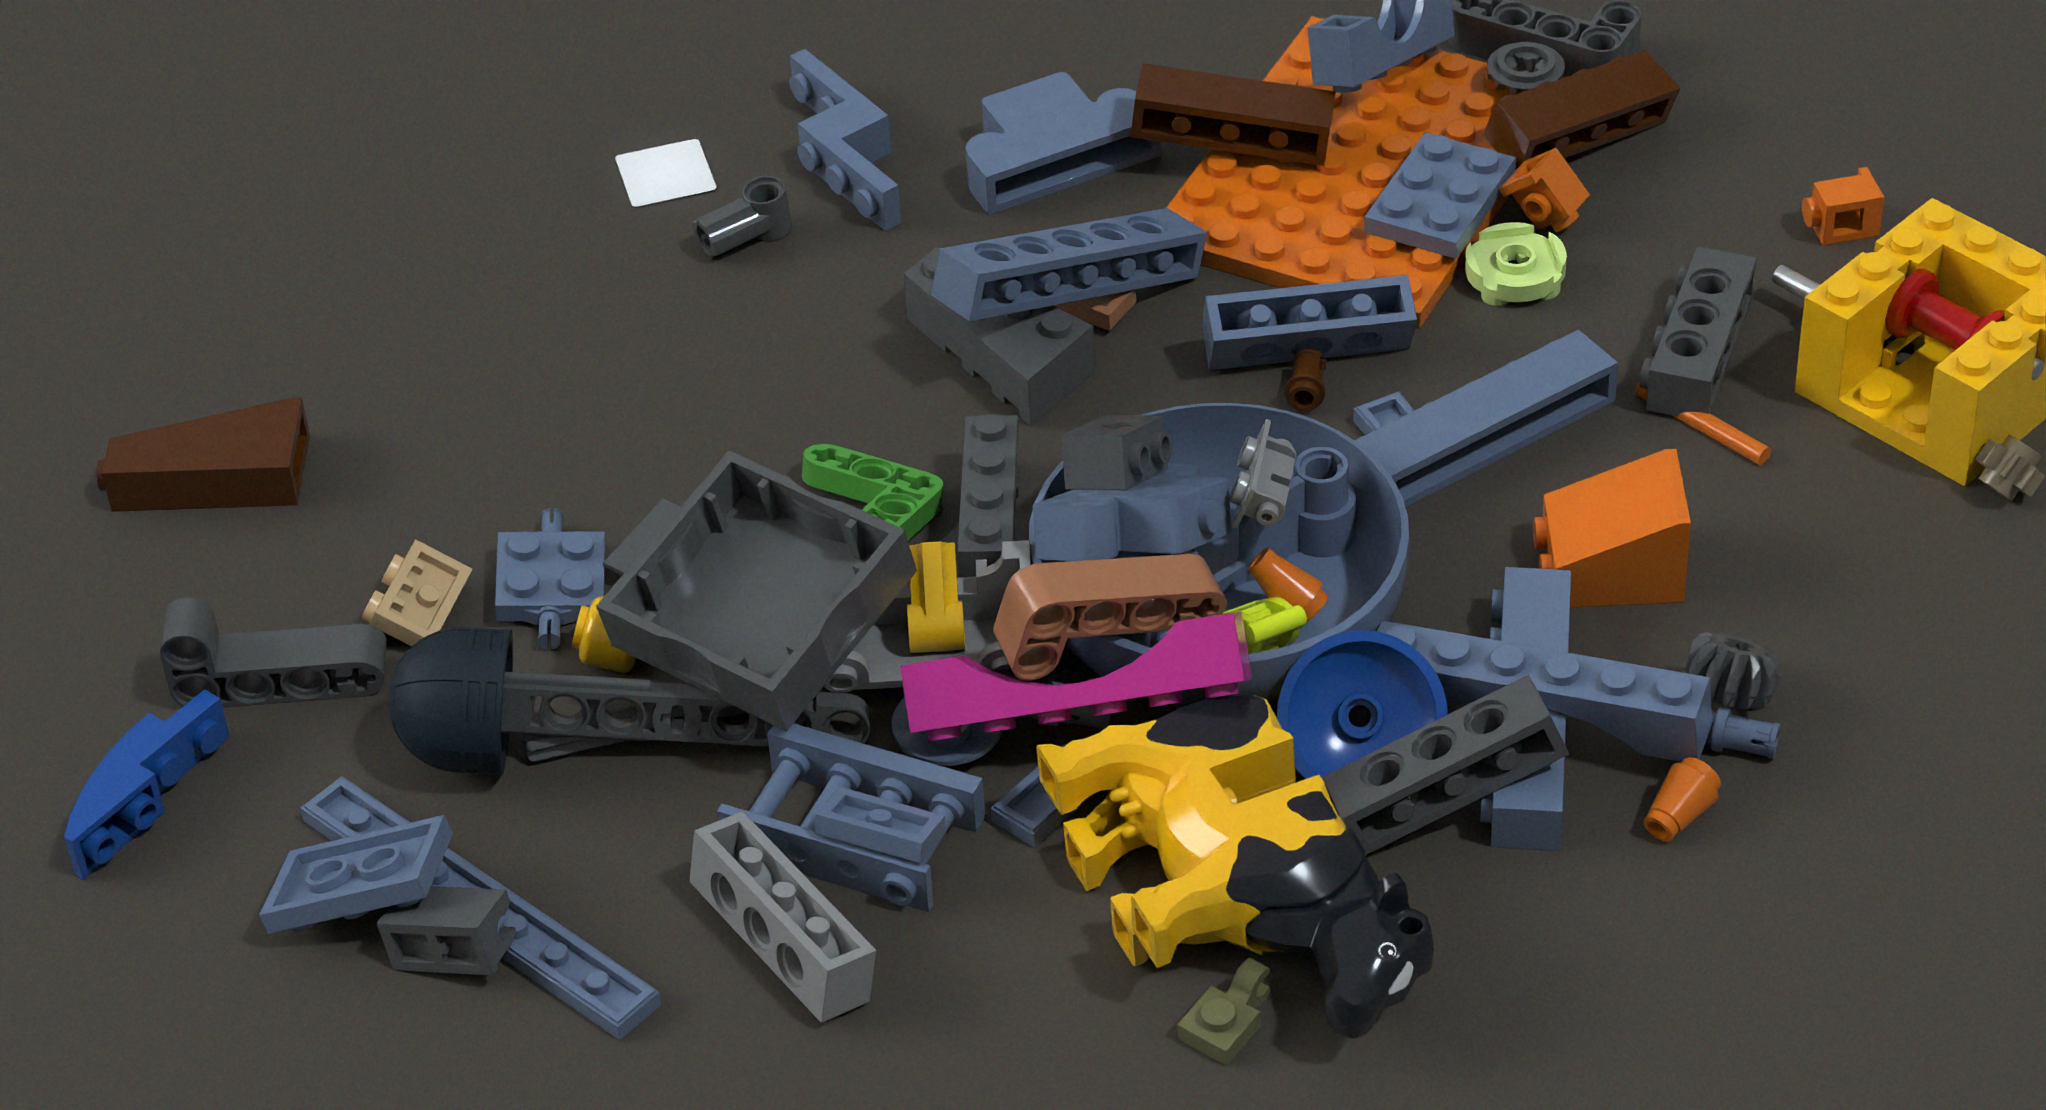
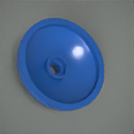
(1348, 672)

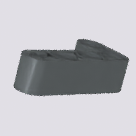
(1490, 24)
(267, 664)

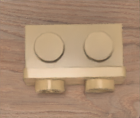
(418, 595)

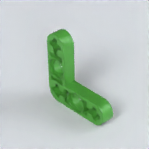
(892, 490)

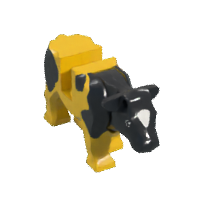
(1242, 852)

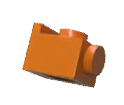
(1547, 190)
(1845, 208)

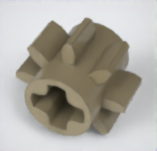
(2010, 467)

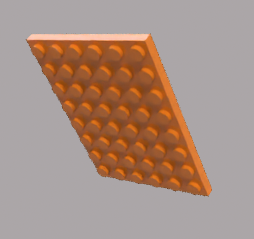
(1306, 220)

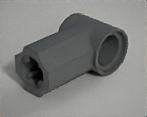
(758, 214)

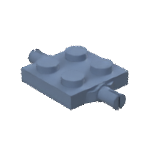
(548, 575)

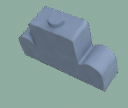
(1050, 140)
(1156, 516)

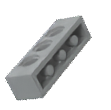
(782, 916)

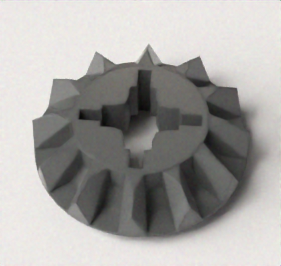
(1527, 57)

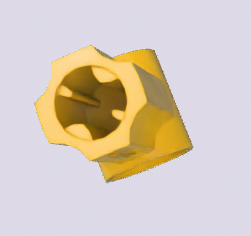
(934, 610)

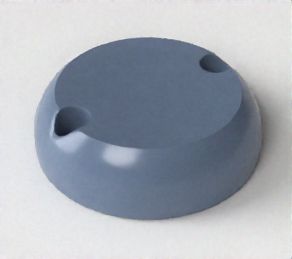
(1338, 525)

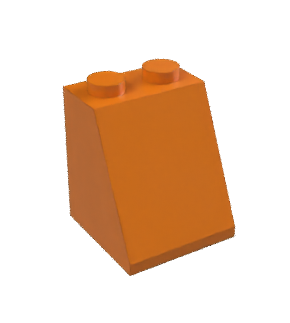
(1620, 534)

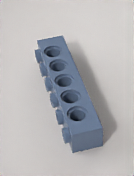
(1067, 264)

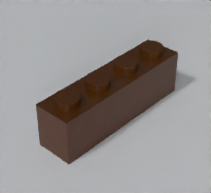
(1583, 109)
(1232, 114)

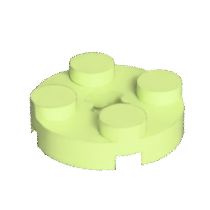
(1535, 277)

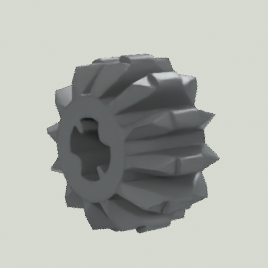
(1738, 669)

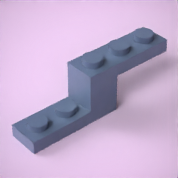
(844, 139)

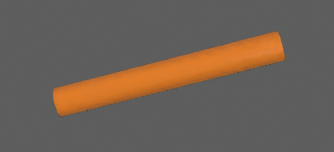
(1721, 432)

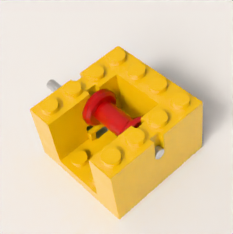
(1976, 331)

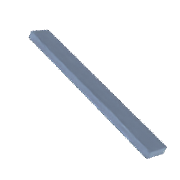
(540, 946)

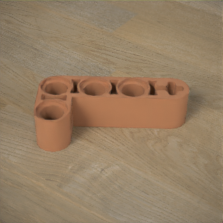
(1098, 599)

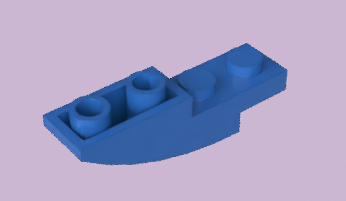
(128, 782)

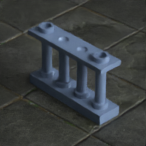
(841, 762)

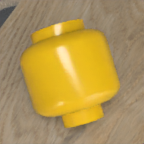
(594, 642)

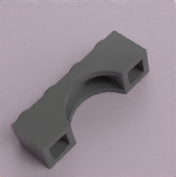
(987, 489)

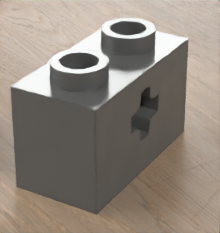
(1115, 452)

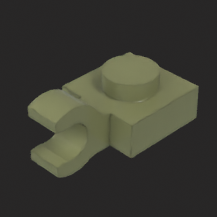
(1226, 1021)

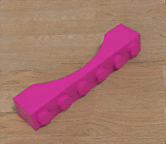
(1190, 656)

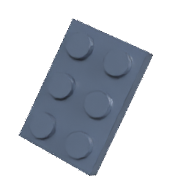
(1439, 195)
(356, 875)

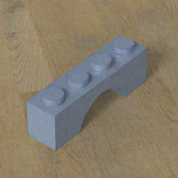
(1360, 49)

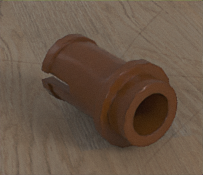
(1305, 387)

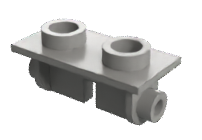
(1263, 485)

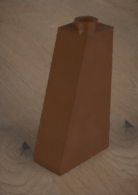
(210, 461)

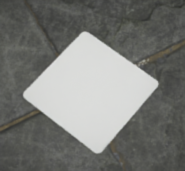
(665, 172)

